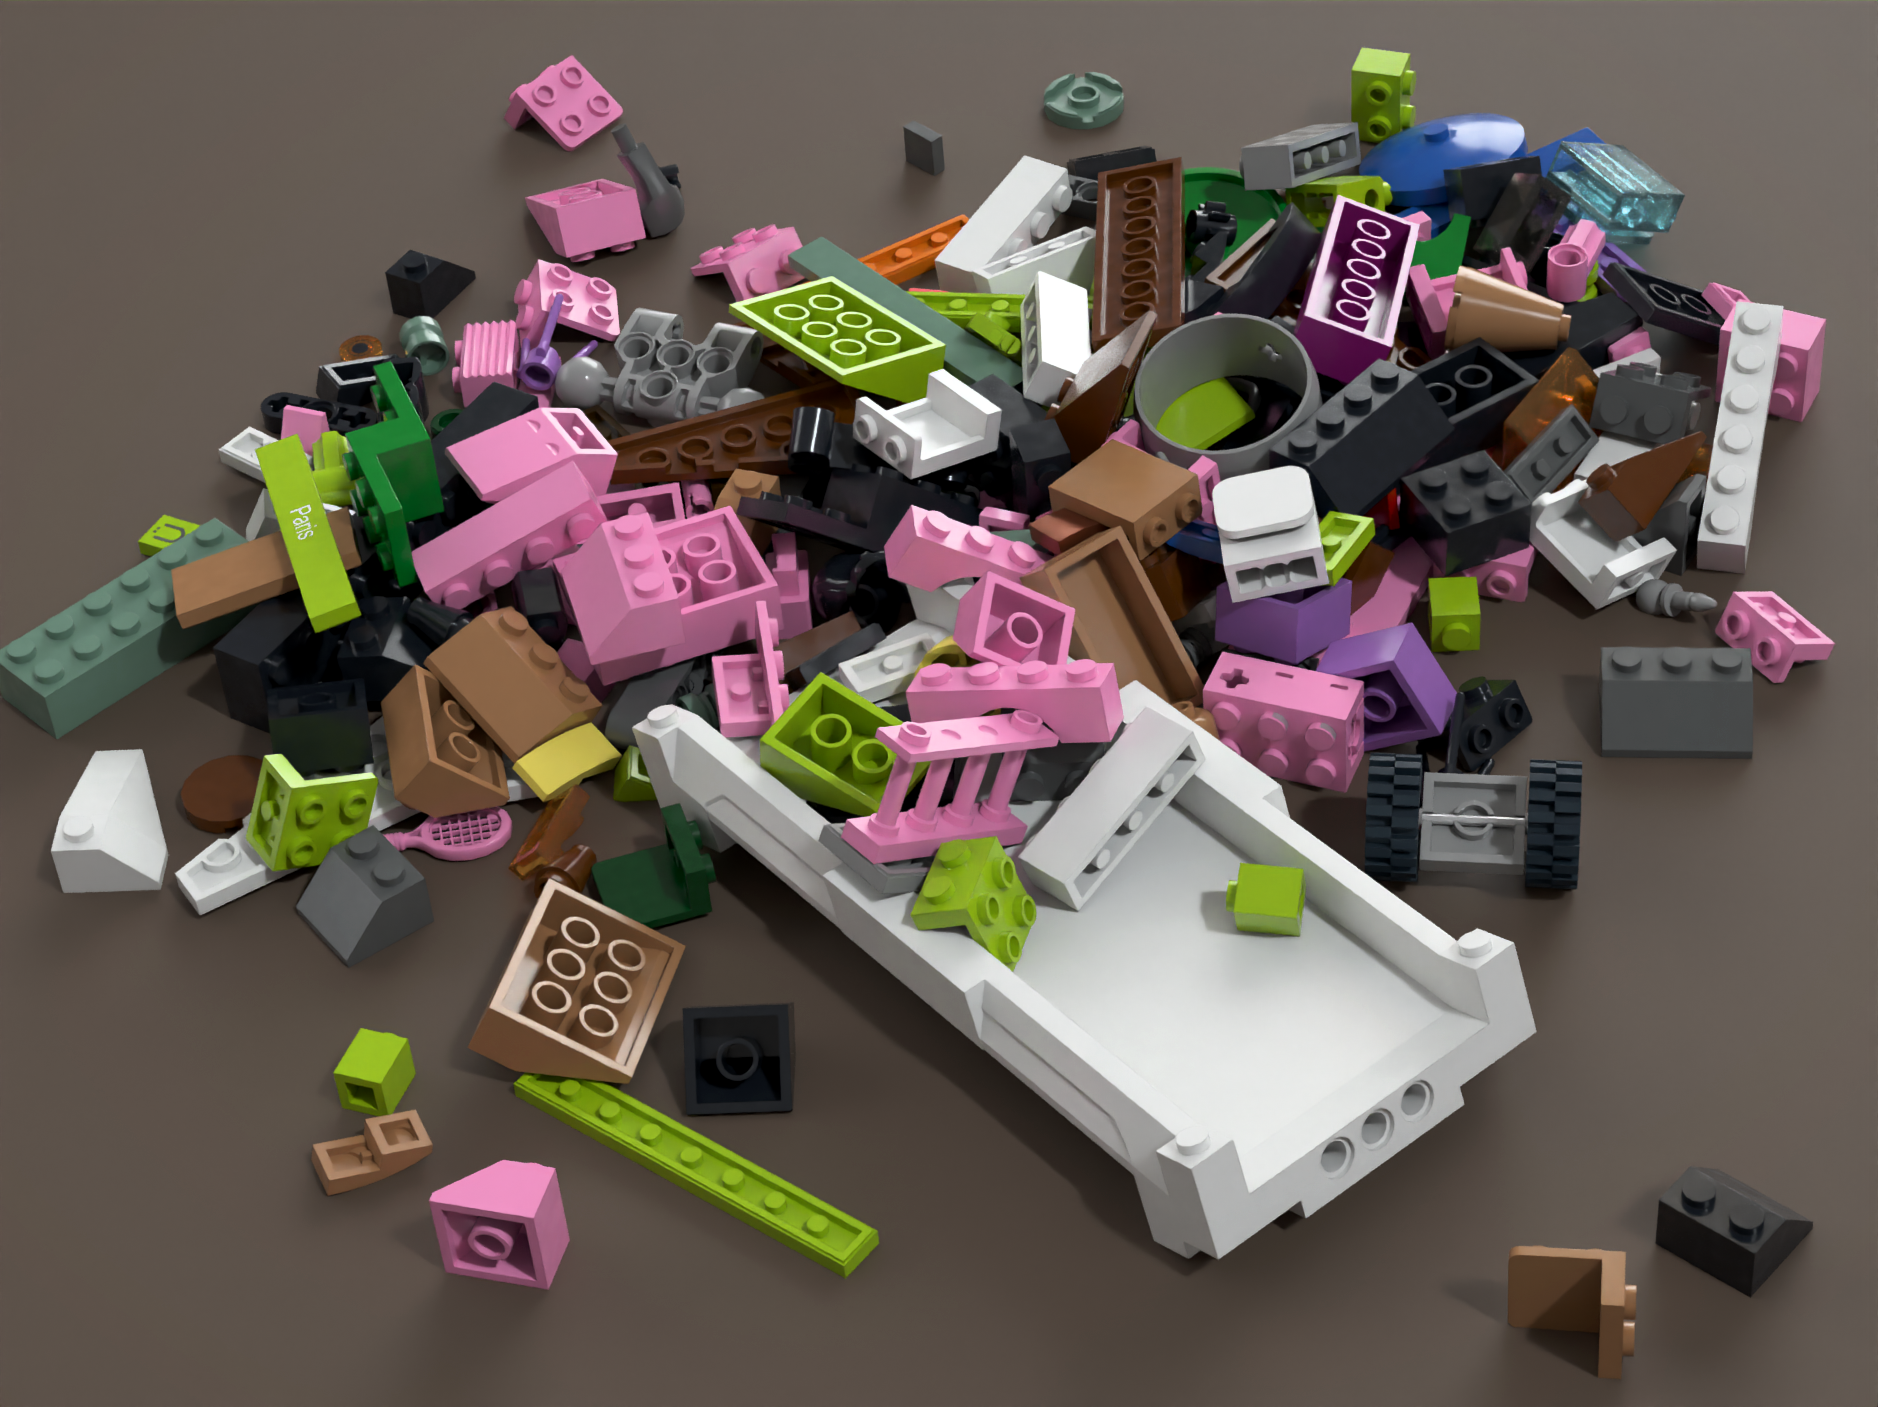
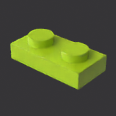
(1343, 540)

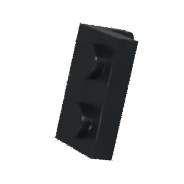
(1491, 719)

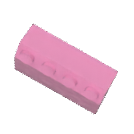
(717, 588)

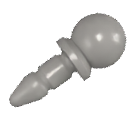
(1659, 597)

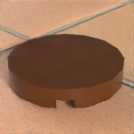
(221, 792)

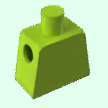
(1363, 189)

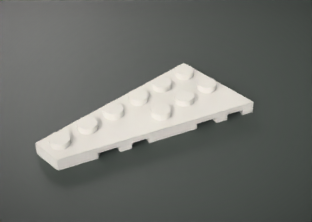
(234, 867)

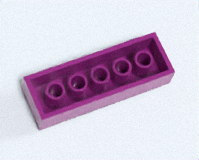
(1355, 289)

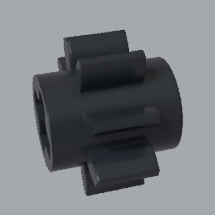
(1208, 221)

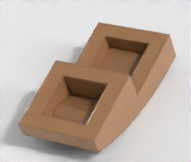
(385, 1149)

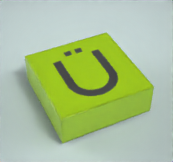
(163, 534)

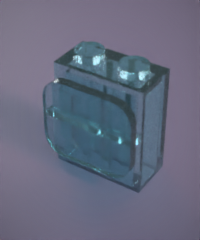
(1614, 191)

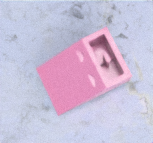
(528, 449)

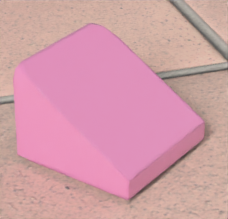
(305, 422)

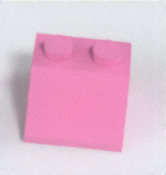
(1012, 624)
(503, 1224)

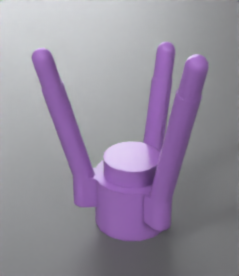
(540, 365)

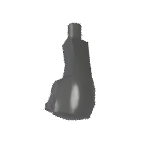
(658, 200)

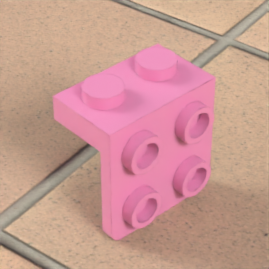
(565, 104)
(755, 262)
(586, 306)

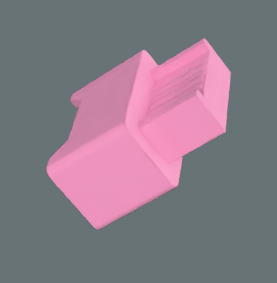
(793, 578)

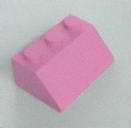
(623, 591)

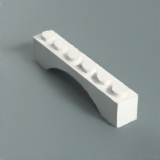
(1739, 437)

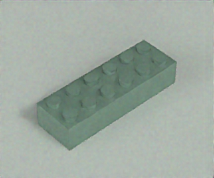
(112, 639)

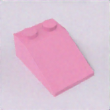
(588, 218)

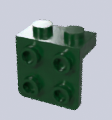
(661, 881)

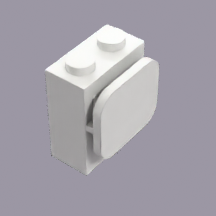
(1269, 533)

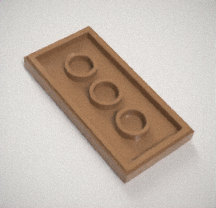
(249, 573)

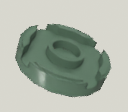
(1084, 101)

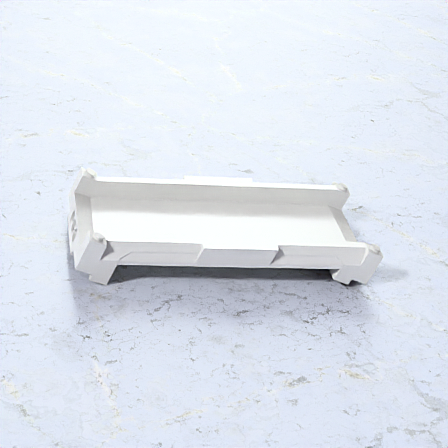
(1190, 1051)

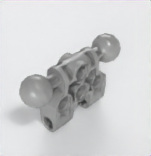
(664, 374)

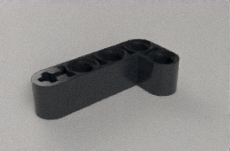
(822, 444)

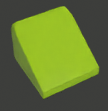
(632, 778)

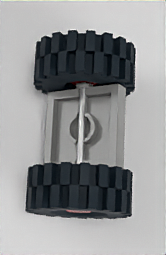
(1473, 821)

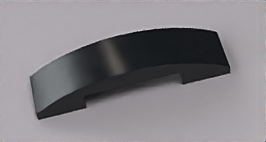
(1275, 268)

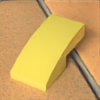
(566, 761)

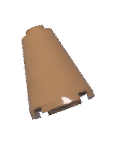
(1503, 315)

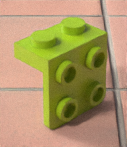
(978, 888)

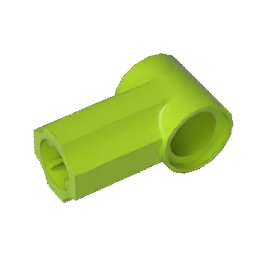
(330, 471)

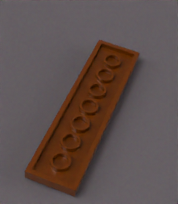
(1139, 249)

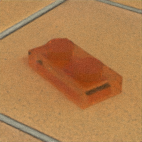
(555, 824)

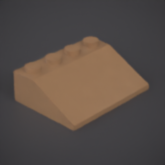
(577, 991)

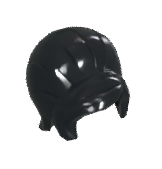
(859, 584)

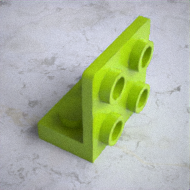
(300, 819)

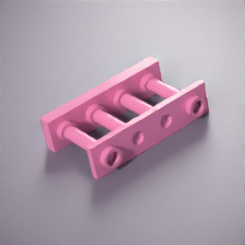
(921, 830)

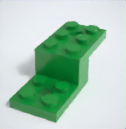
(392, 474)

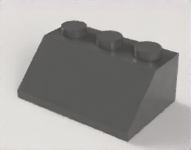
(1676, 702)

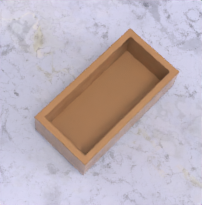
(1118, 616)

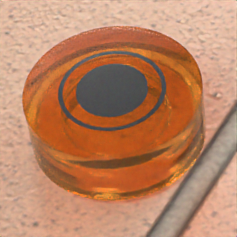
(360, 348)

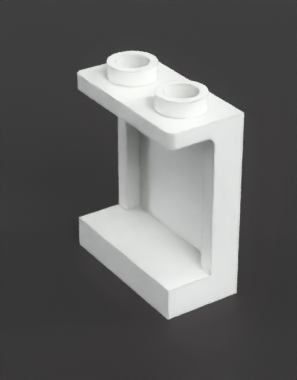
(932, 431)
(1586, 554)

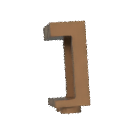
(1133, 491)

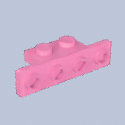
(748, 684)

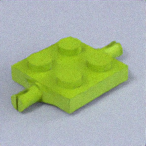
(993, 332)

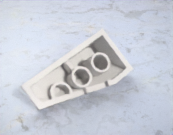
(111, 828)

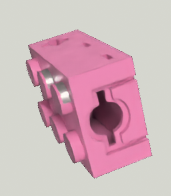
(1288, 719)

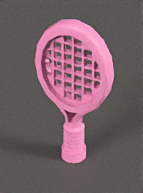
(423, 838)

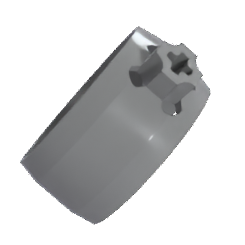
(1212, 350)

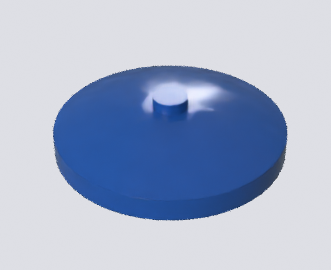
(1417, 156)

